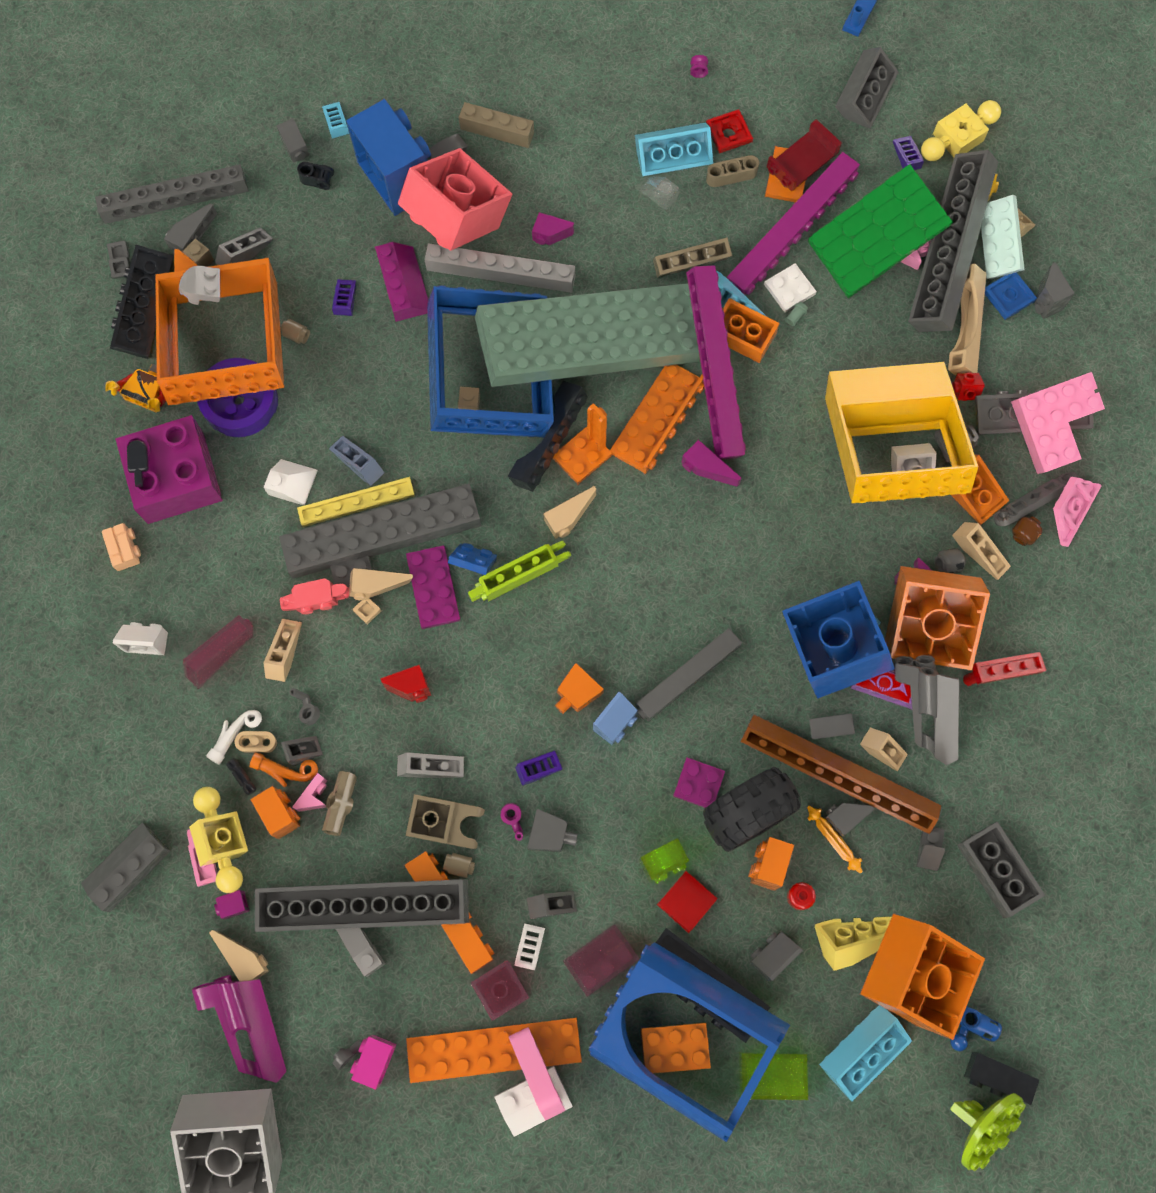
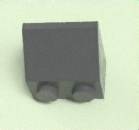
(1052, 293)
(775, 955)

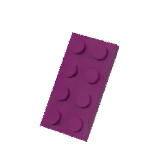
(433, 587)

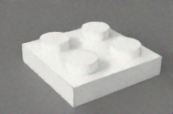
(790, 287)

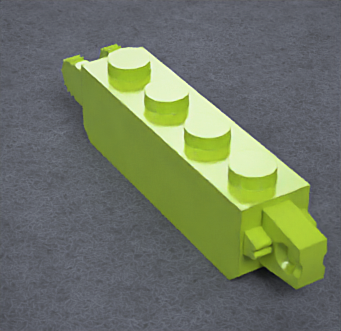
(518, 572)

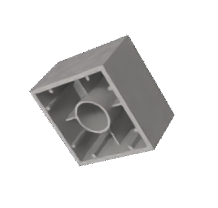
(227, 1142)

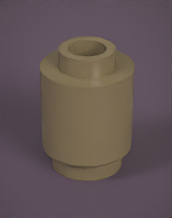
(295, 331)
(459, 865)

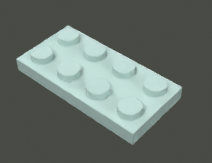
(1002, 238)

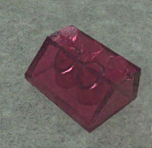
(601, 960)

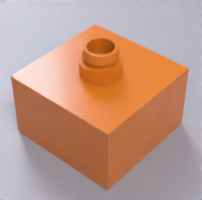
(937, 616)
(923, 976)

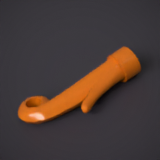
(279, 771)

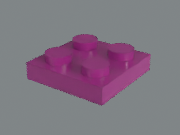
(698, 783)

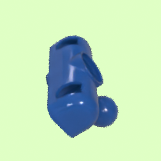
(979, 1027)

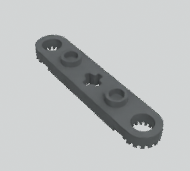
(1032, 500)

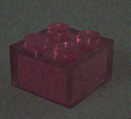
(500, 990)

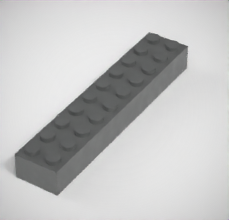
(953, 248)
(380, 530)
(362, 905)

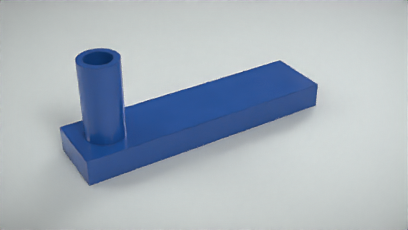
(858, 16)

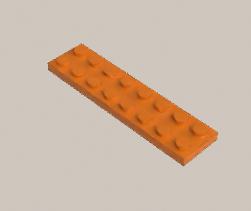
(489, 1050)

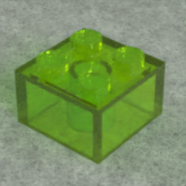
(663, 861)

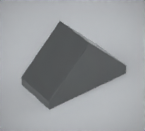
(301, 750)

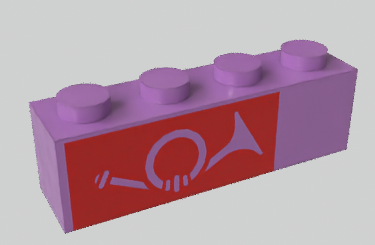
(886, 688)

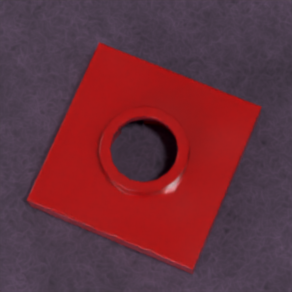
(734, 121)

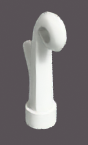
(229, 734)

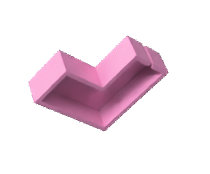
(1046, 418)

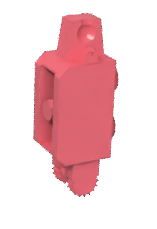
(314, 595)

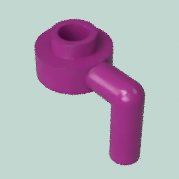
(513, 820)

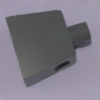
(550, 833)

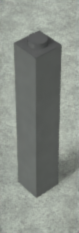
(688, 675)

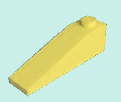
(850, 941)

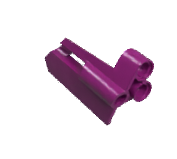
(244, 1007)

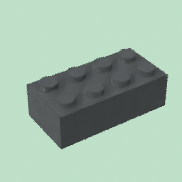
(1000, 870)

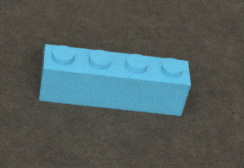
(674, 149)
(866, 1052)

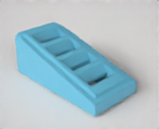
(338, 130)

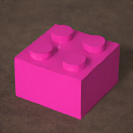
(373, 1061)

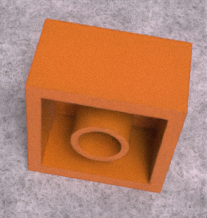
(275, 812)

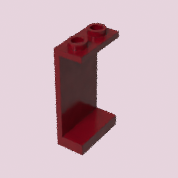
(804, 156)

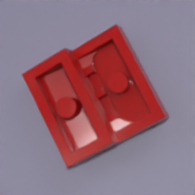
(687, 901)

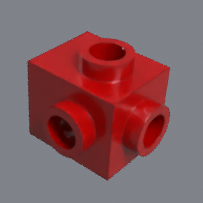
(967, 386)

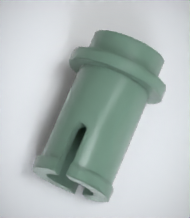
(799, 310)

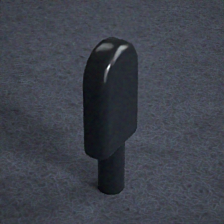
(137, 460)

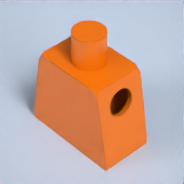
(577, 690)

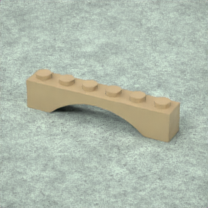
(966, 351)

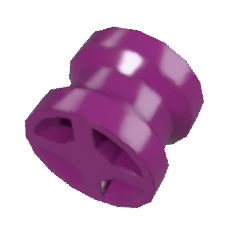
(699, 66)

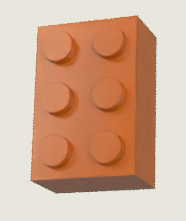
(748, 330)
(771, 863)
(675, 1048)

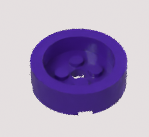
(243, 418)

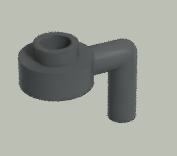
(309, 713)
(343, 1056)

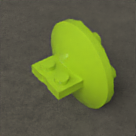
(988, 1128)

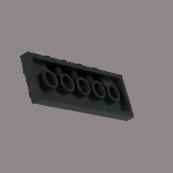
(137, 310)
(681, 949)

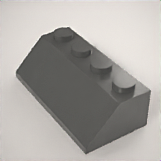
(867, 87)
(125, 868)

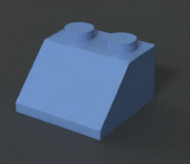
(615, 719)

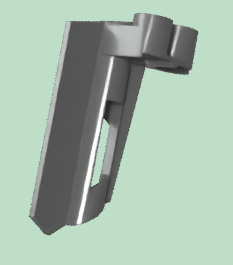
(934, 696)

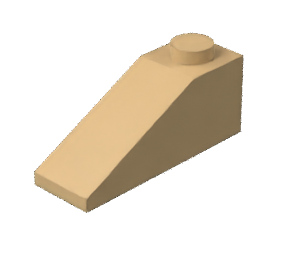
(566, 515)
(981, 548)
(371, 583)
(282, 650)
(243, 961)

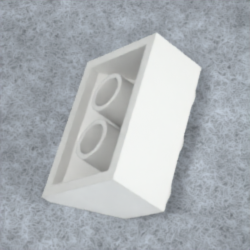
(520, 1106)

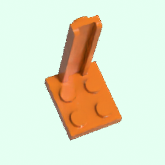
(587, 449)

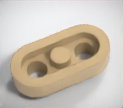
(256, 741)

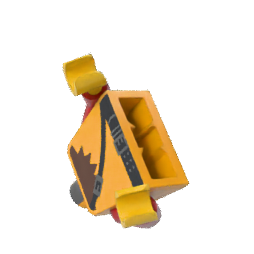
(140, 389)

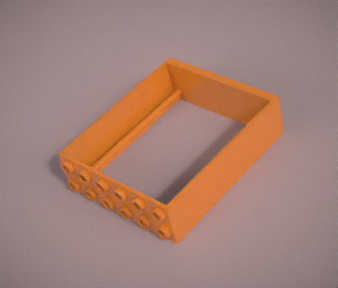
(234, 280)

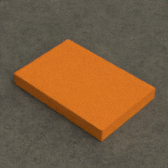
(777, 190)

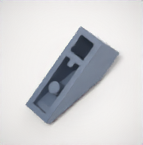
(357, 460)

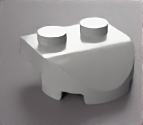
(201, 284)

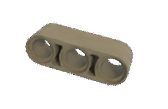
(739, 165)

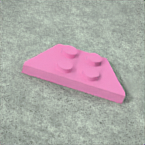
(1073, 507)

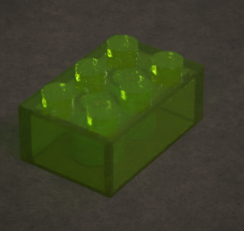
(783, 1079)

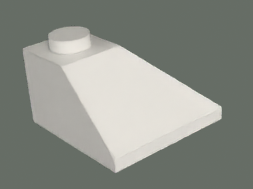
(290, 481)

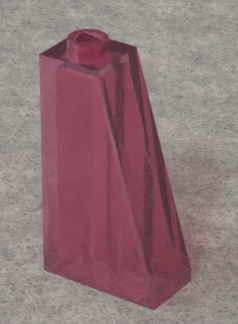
(216, 651)

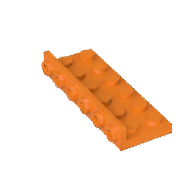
(657, 417)

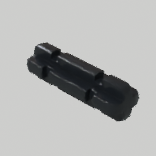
(241, 776)

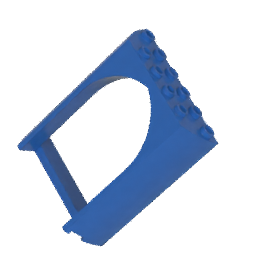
(666, 973)

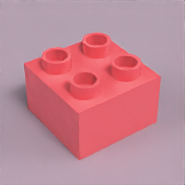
(454, 199)

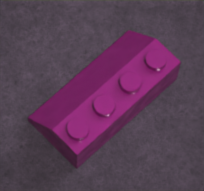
(402, 280)

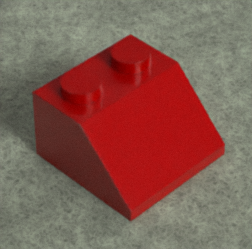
(408, 684)

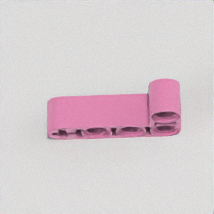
(536, 1074)

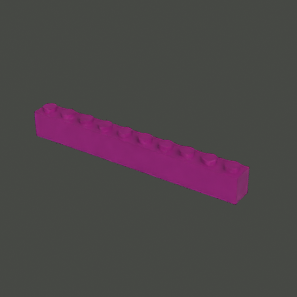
(794, 223)
(715, 362)

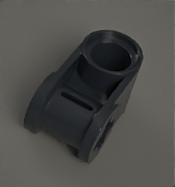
(318, 176)

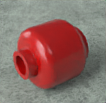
(801, 896)

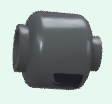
(950, 561)

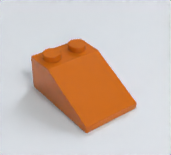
(985, 495)

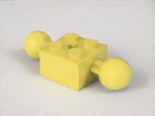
(961, 130)
(218, 839)

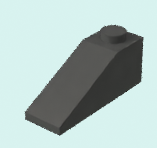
(190, 228)
(243, 247)

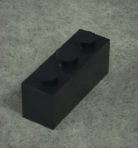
(1000, 1078)

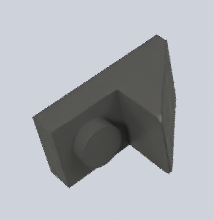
(931, 849)

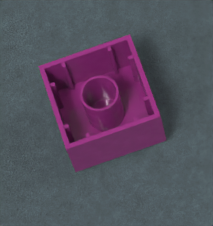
(178, 472)

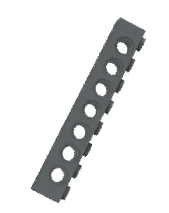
(171, 194)

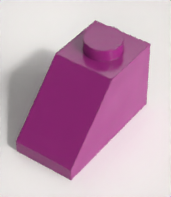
(551, 229)

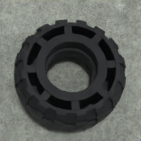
(751, 808)

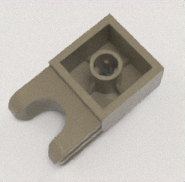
(448, 822)

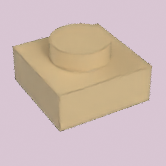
(366, 610)

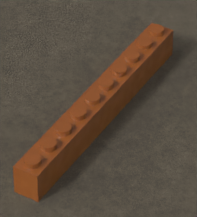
(842, 774)

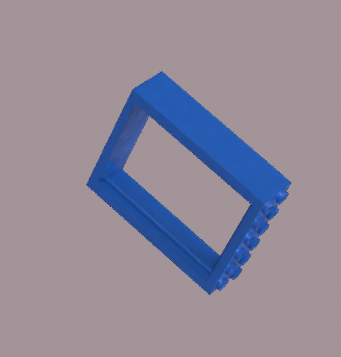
(443, 419)

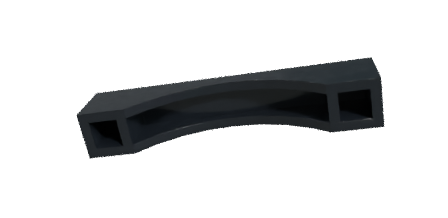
(531, 467)

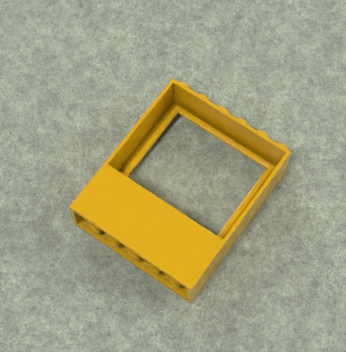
(895, 402)

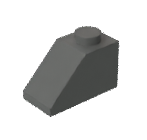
(292, 140)
(847, 816)
(551, 904)

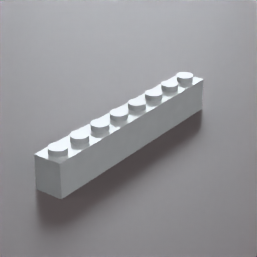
(500, 268)

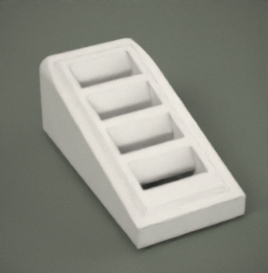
(518, 962)

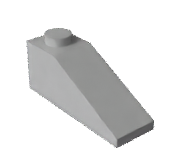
(430, 766)
(361, 950)

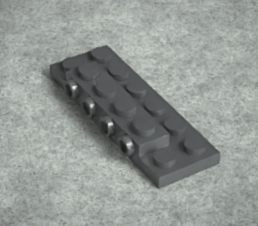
(998, 416)

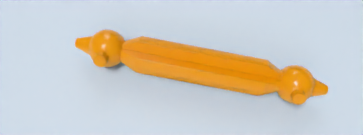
(834, 839)

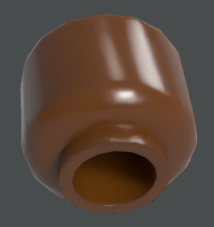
(1027, 530)

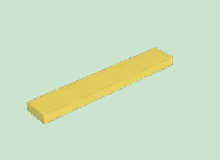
(355, 502)

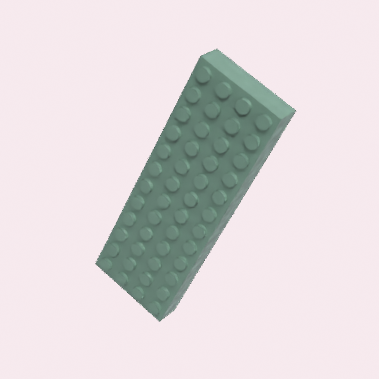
(587, 334)

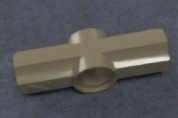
(339, 803)

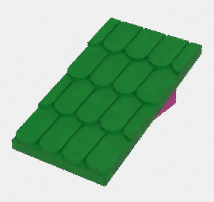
(879, 231)

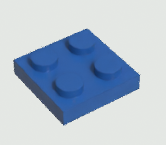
(1009, 295)
(472, 558)

